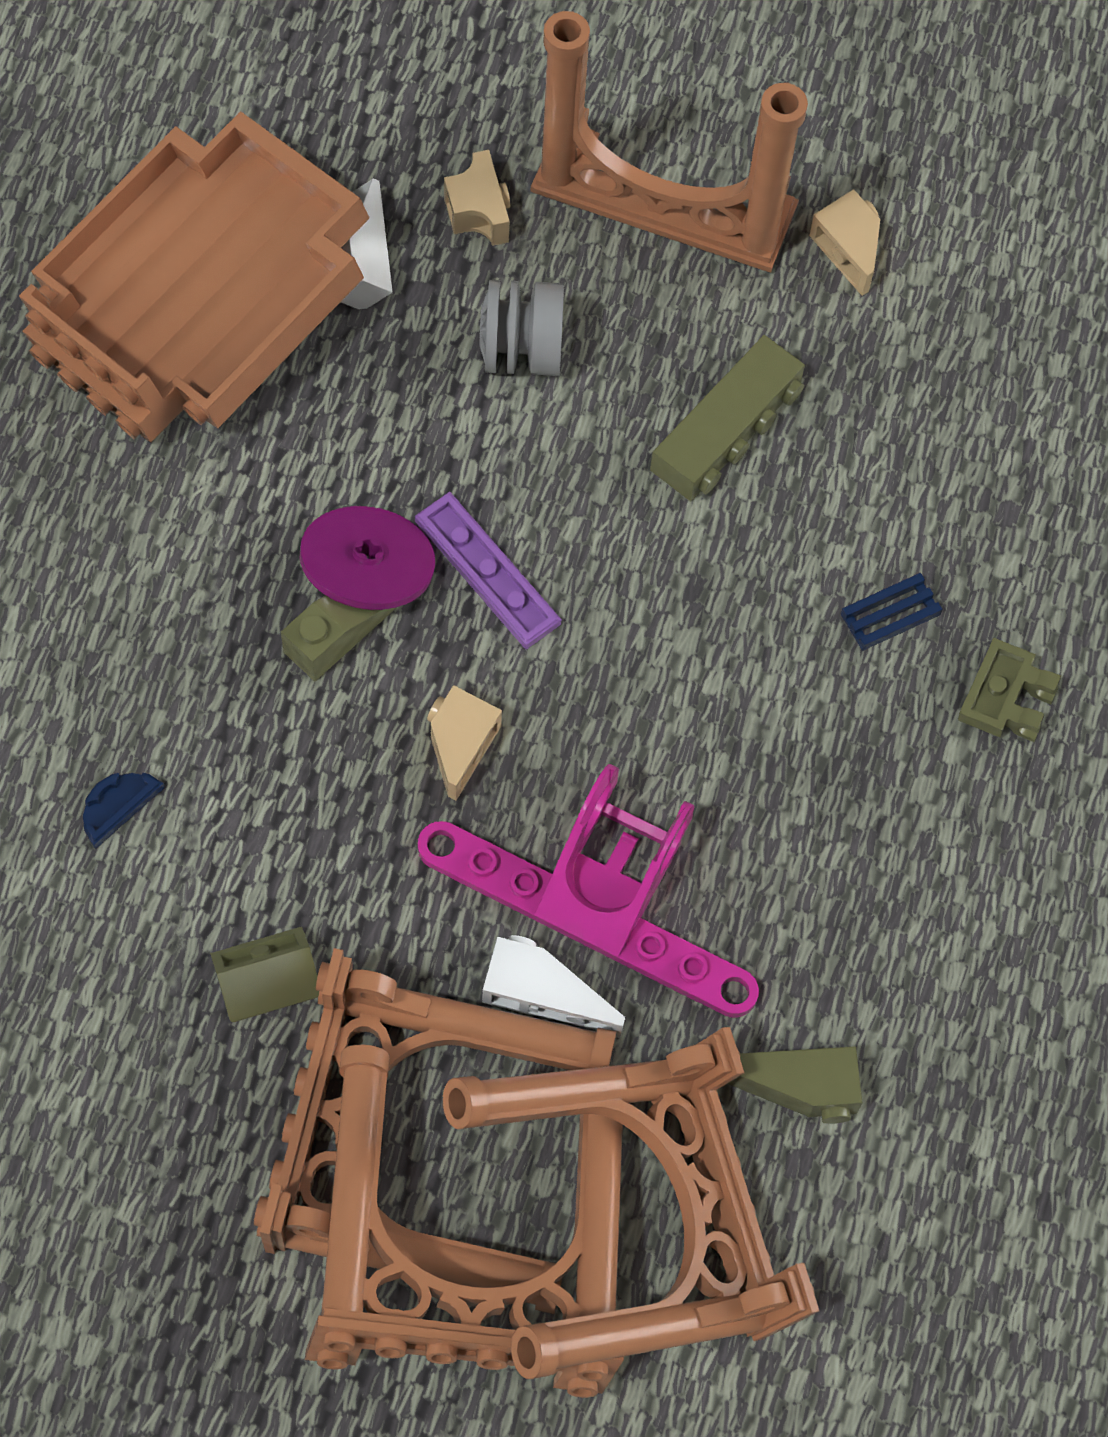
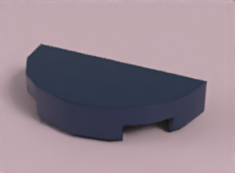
(115, 802)

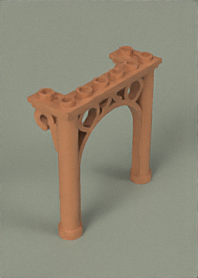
(666, 208)
(443, 1021)
(707, 1191)
(393, 1333)

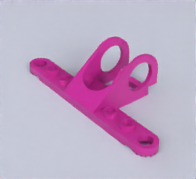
(595, 900)

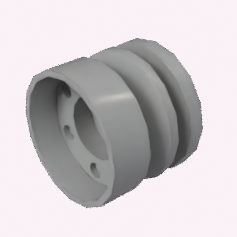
(523, 327)

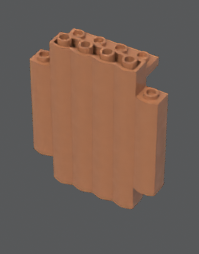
(194, 278)

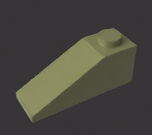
(327, 633)
(805, 1081)

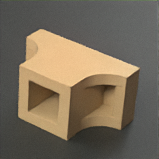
(478, 200)

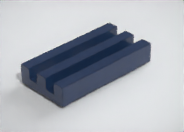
(923, 595)

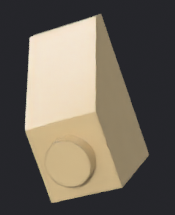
(849, 237)
(461, 735)

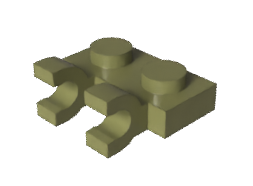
(997, 687)

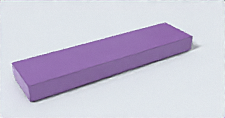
(488, 570)

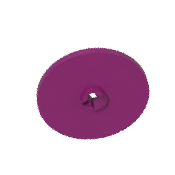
(337, 563)

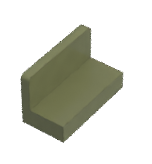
(266, 974)

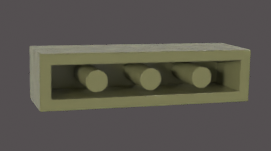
(728, 418)

